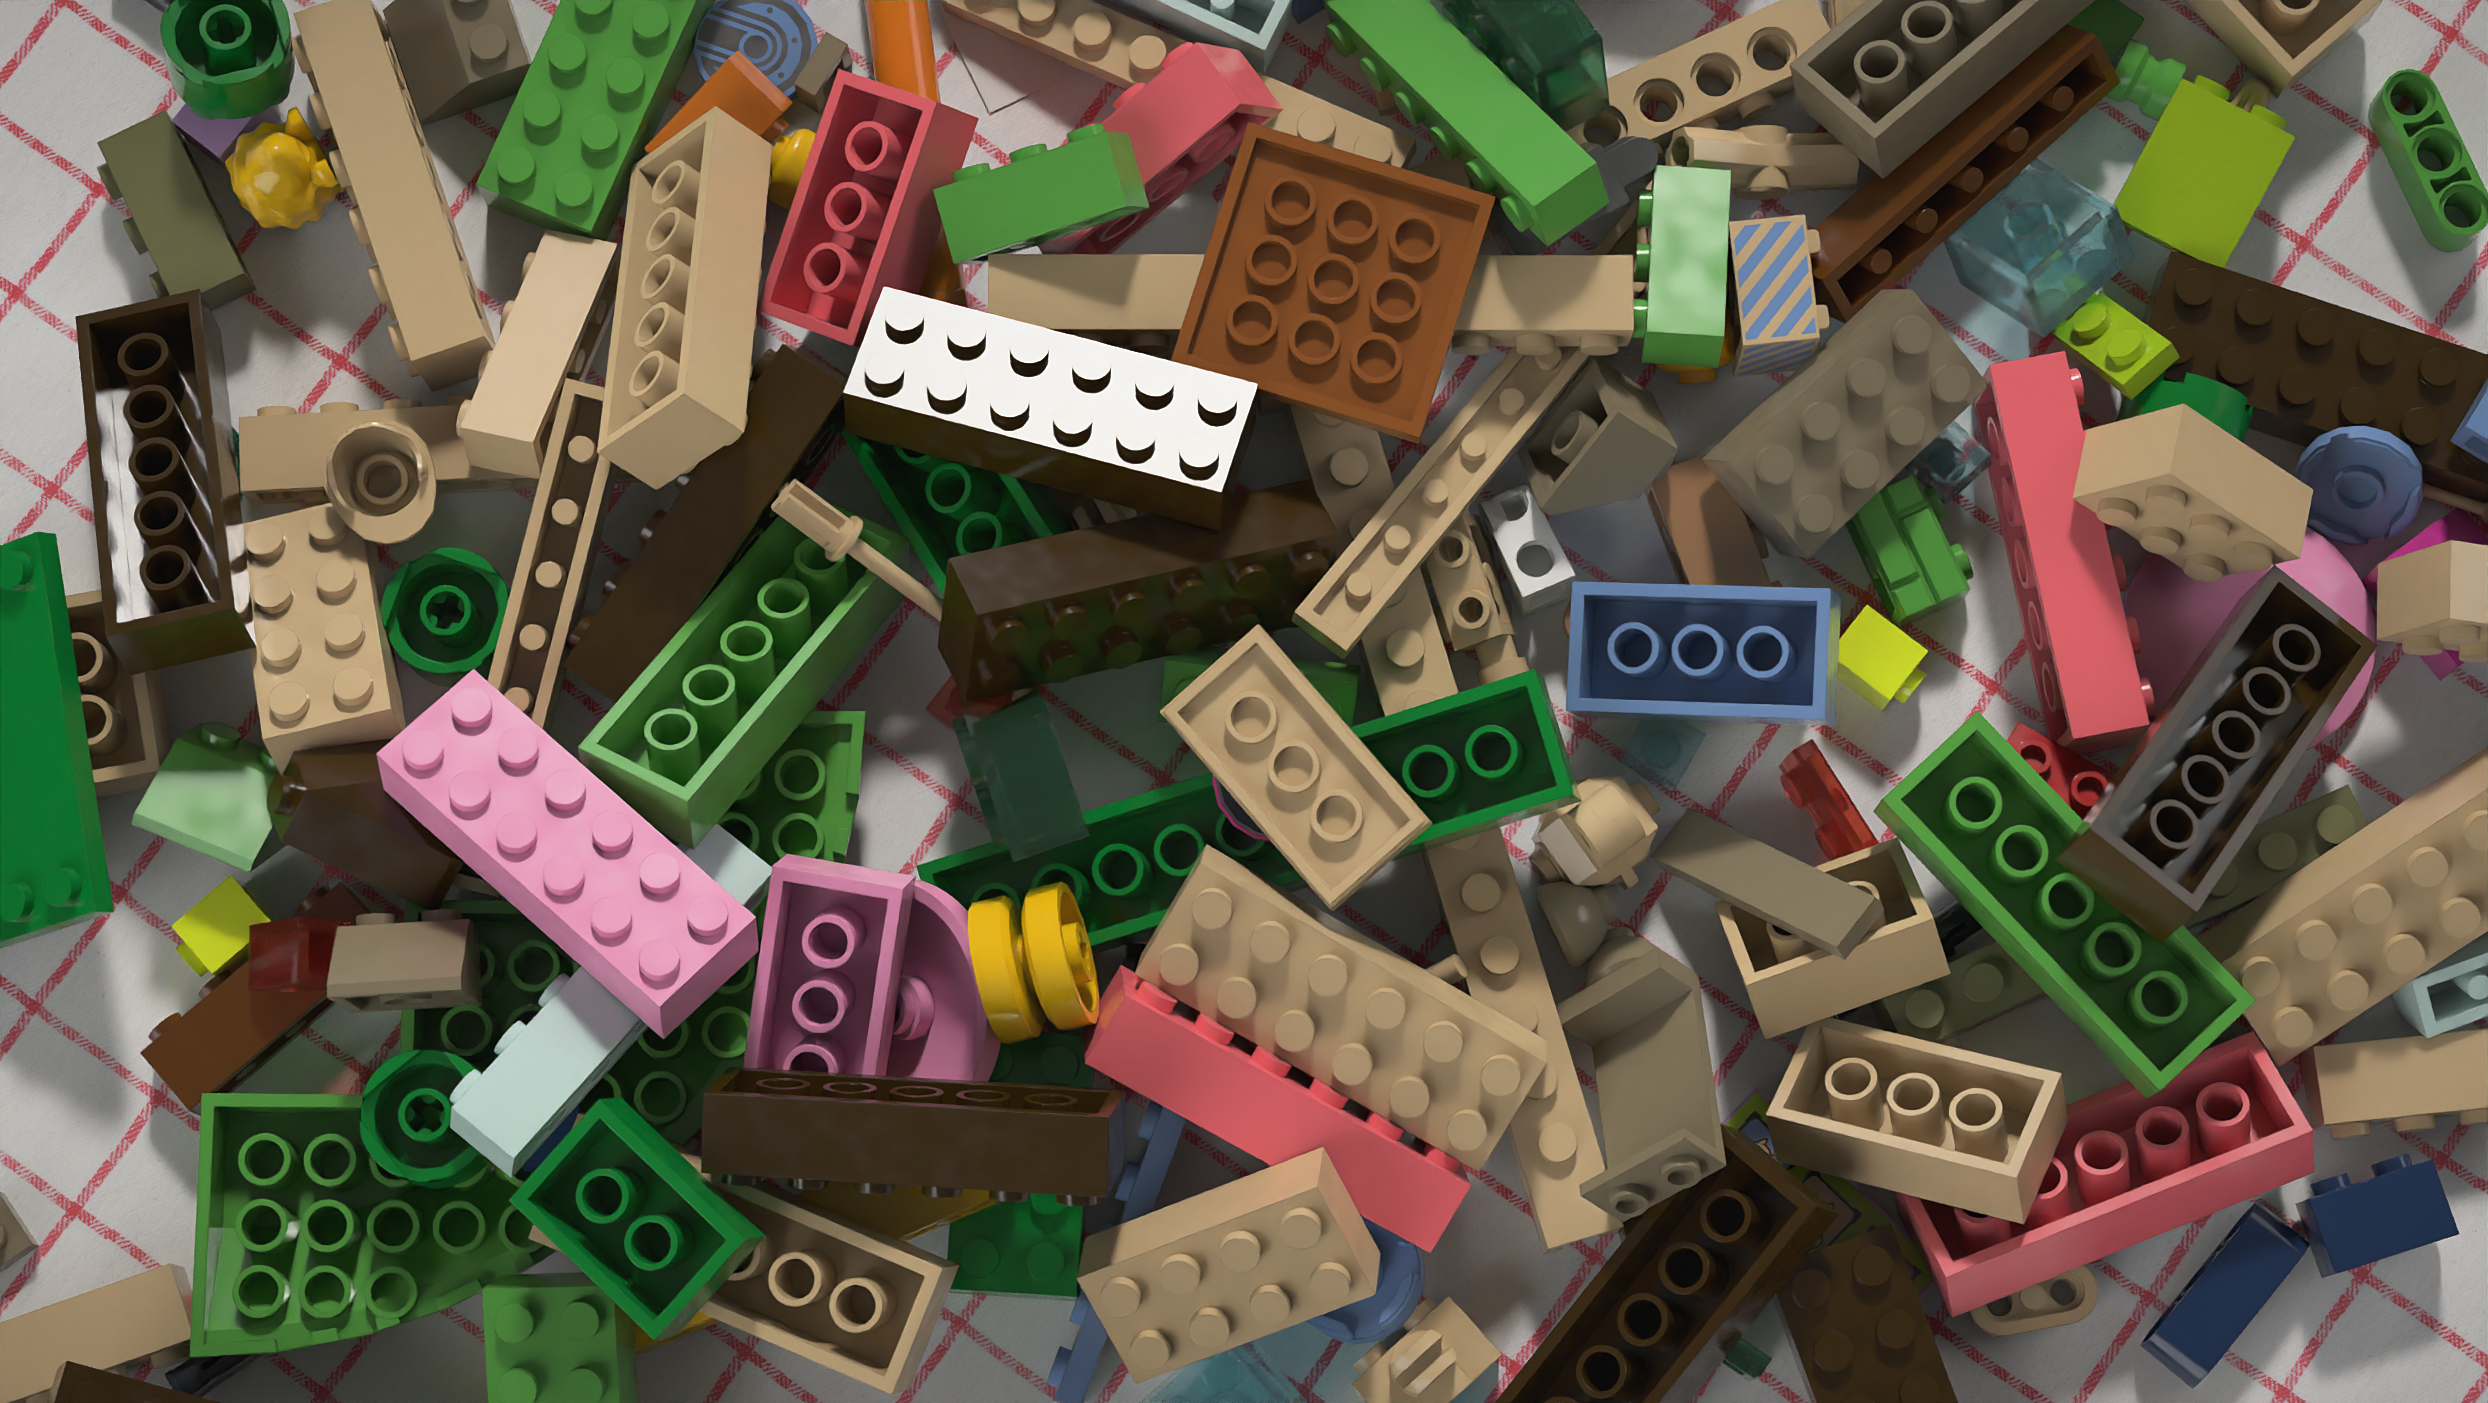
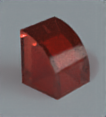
(291, 954)

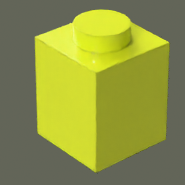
(1879, 660)
(218, 928)

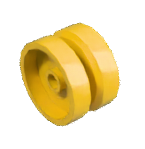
(1033, 963)

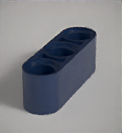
(2225, 1294)

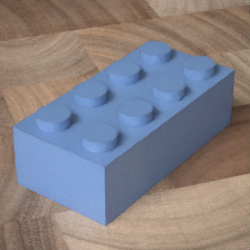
(1703, 653)

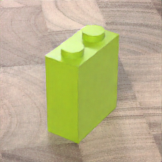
(2203, 172)

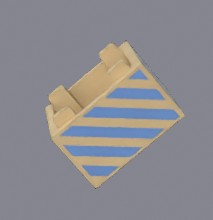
(1773, 294)

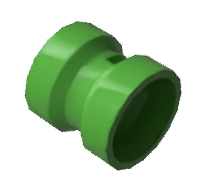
(2146, 79)

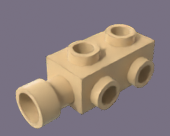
(1465, 585)

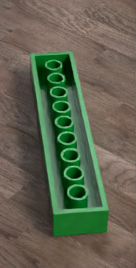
(1461, 758)

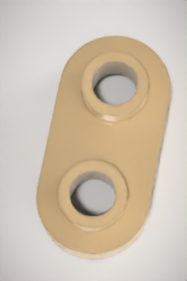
(2035, 1308)

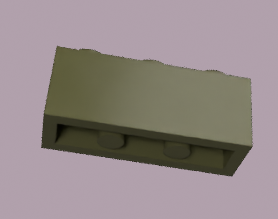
(172, 212)

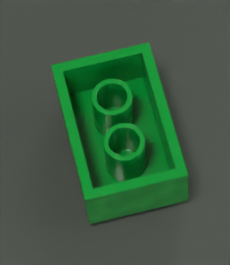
(637, 1218)

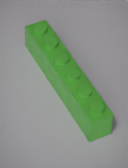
(1471, 112)

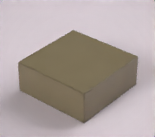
(819, 72)

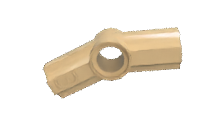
(1767, 159)

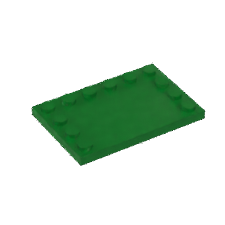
(48, 801)

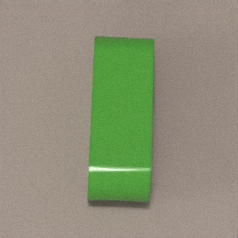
(2435, 132)

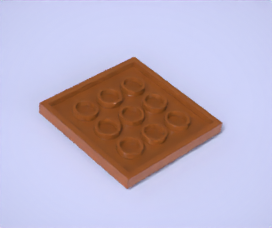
(1334, 281)

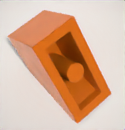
(741, 93)

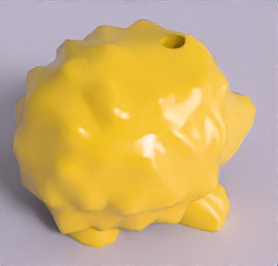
(283, 173)

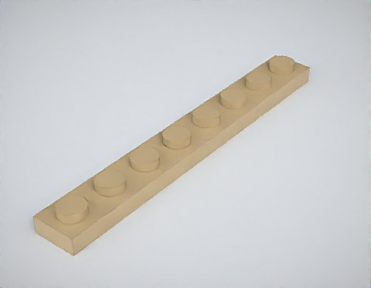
(1132, 52)

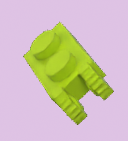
(2115, 345)

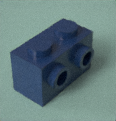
(2377, 1216)

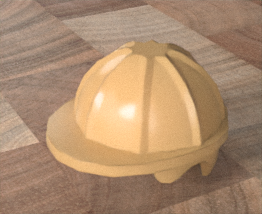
(381, 481)

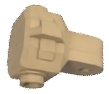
(1598, 837)

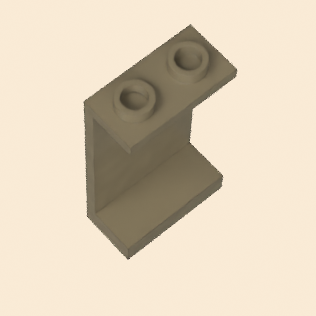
(1650, 1082)

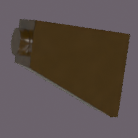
(338, 812)

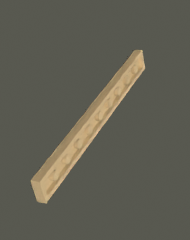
(1447, 479)

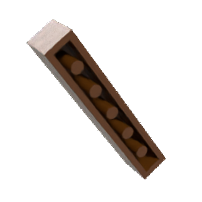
(1912, 210)

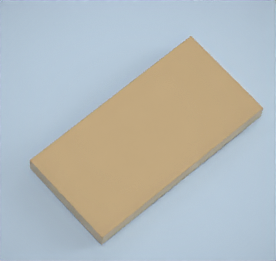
(1295, 767)

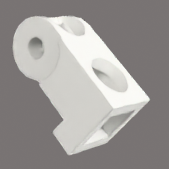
(1527, 549)

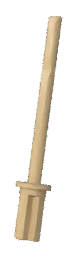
(840, 536)

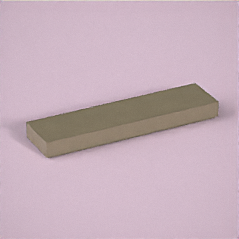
(1768, 883)

